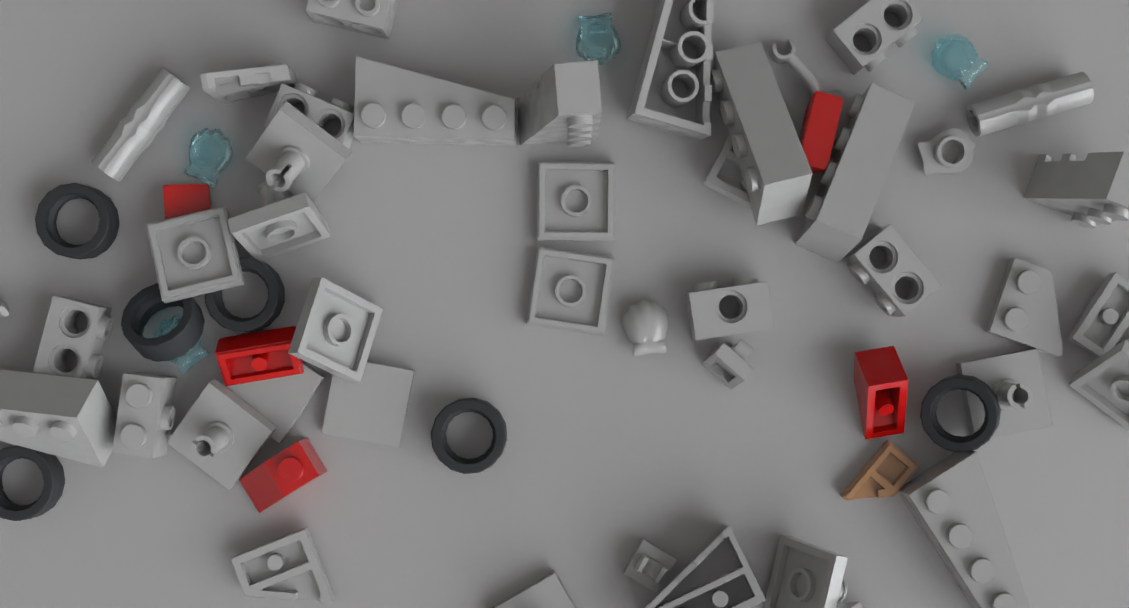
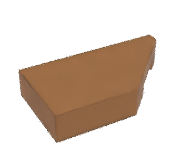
(881, 475)

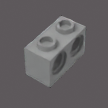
(360, 16)
(870, 24)
(316, 109)
(899, 263)
(62, 336)

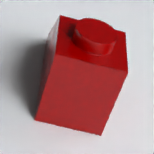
(880, 391)
(283, 474)

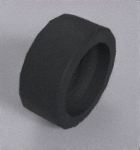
(48, 212)
(270, 312)
(168, 346)
(947, 440)
(458, 463)
(53, 483)

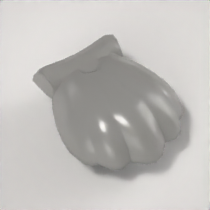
(947, 152)
(646, 327)

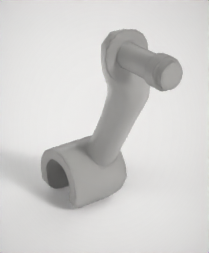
(797, 65)

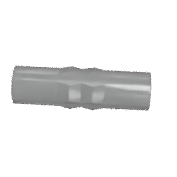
(1030, 104)
(141, 125)

